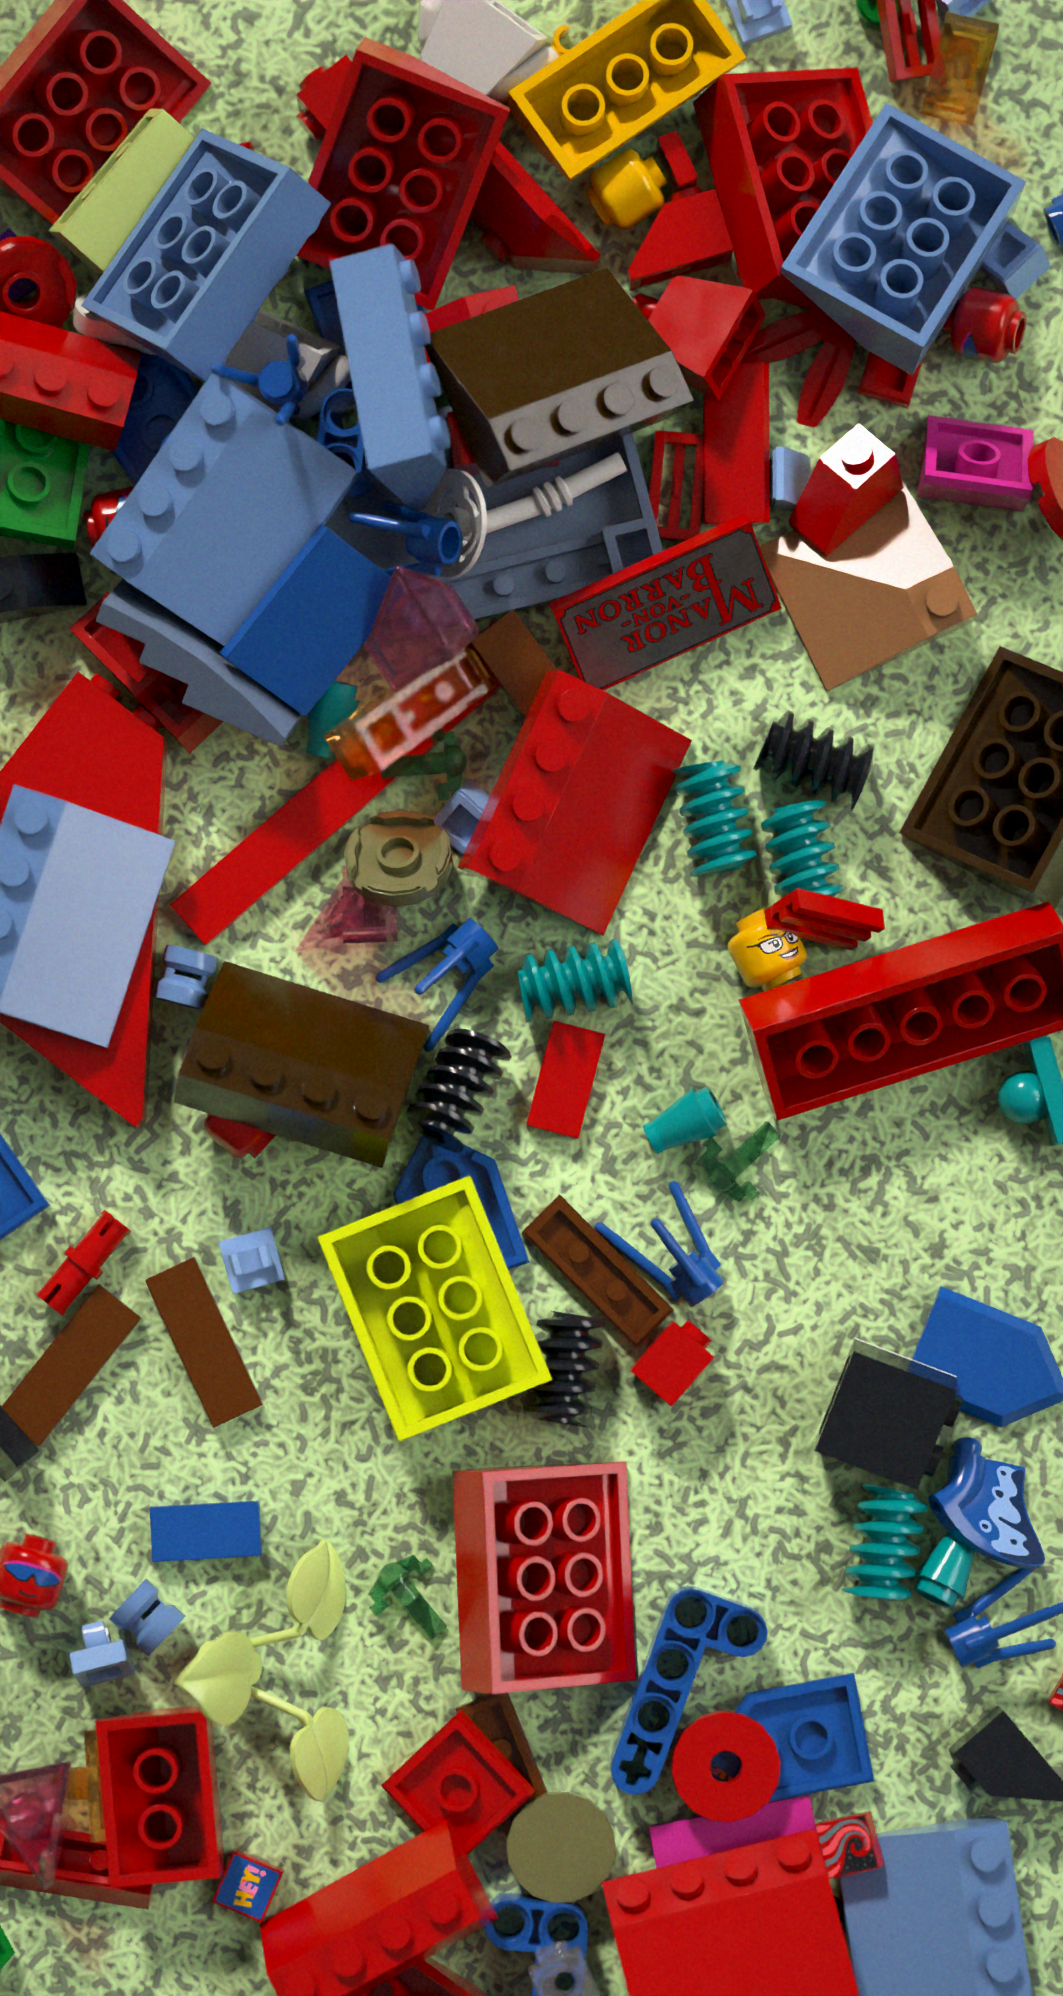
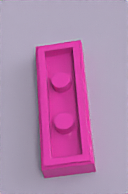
(698, 1837)

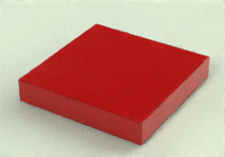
(461, 1780)

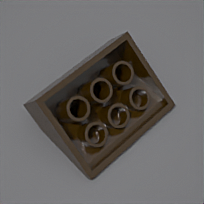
(555, 376)
(1000, 783)
(300, 1063)

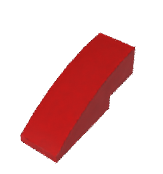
(151, 688)

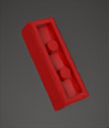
(737, 448)
(80, 1873)

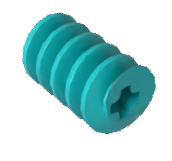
(714, 816)
(800, 849)
(574, 979)
(885, 1543)

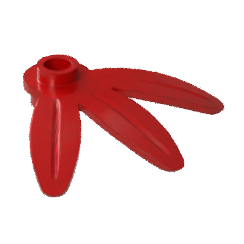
(798, 334)

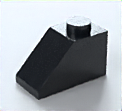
(39, 585)
(1004, 1761)

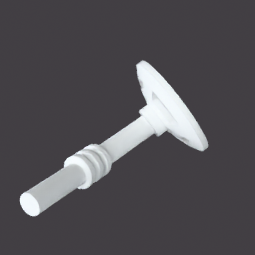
(478, 522)

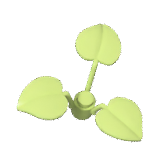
(228, 1667)

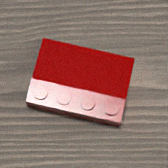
(78, 94)
(775, 156)
(402, 163)
(575, 801)
(543, 1576)
(733, 1924)

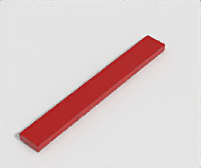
(287, 841)

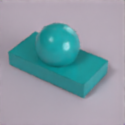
(1036, 1094)

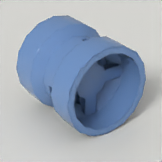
(182, 989)
(156, 1626)

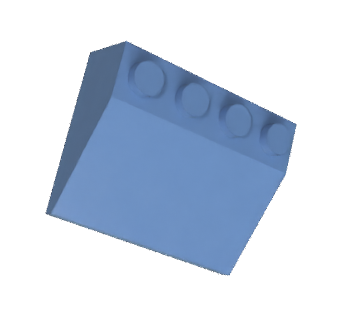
(902, 236)
(207, 253)
(391, 371)
(223, 509)
(73, 912)
(938, 1914)

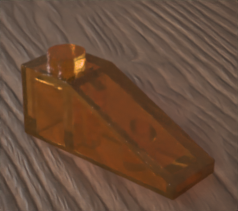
(407, 716)

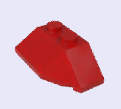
(526, 224)

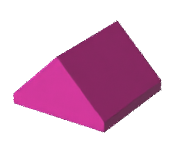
(975, 464)

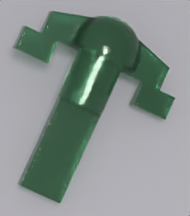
(451, 761)
(723, 1175)
(394, 1579)

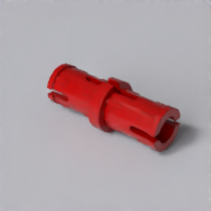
(83, 1262)

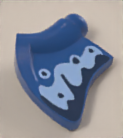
(987, 1507)

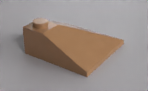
(871, 595)

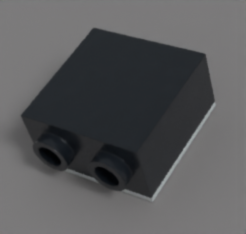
(888, 1414)

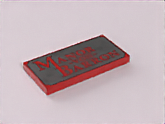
(666, 604)

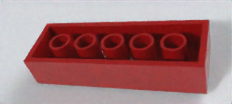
(908, 1011)

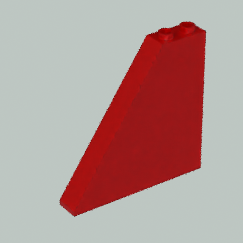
(113, 764)

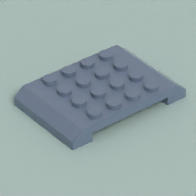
(539, 556)

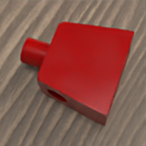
(705, 328)

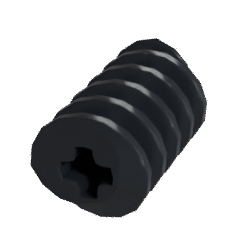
(816, 758)
(453, 1085)
(566, 1363)

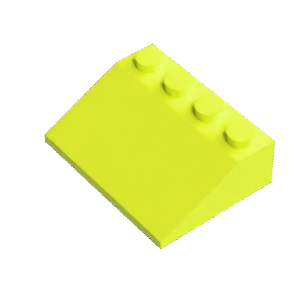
(434, 1308)

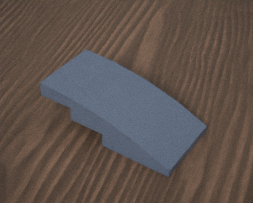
(195, 659)

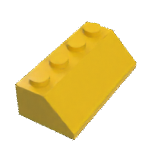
(622, 81)

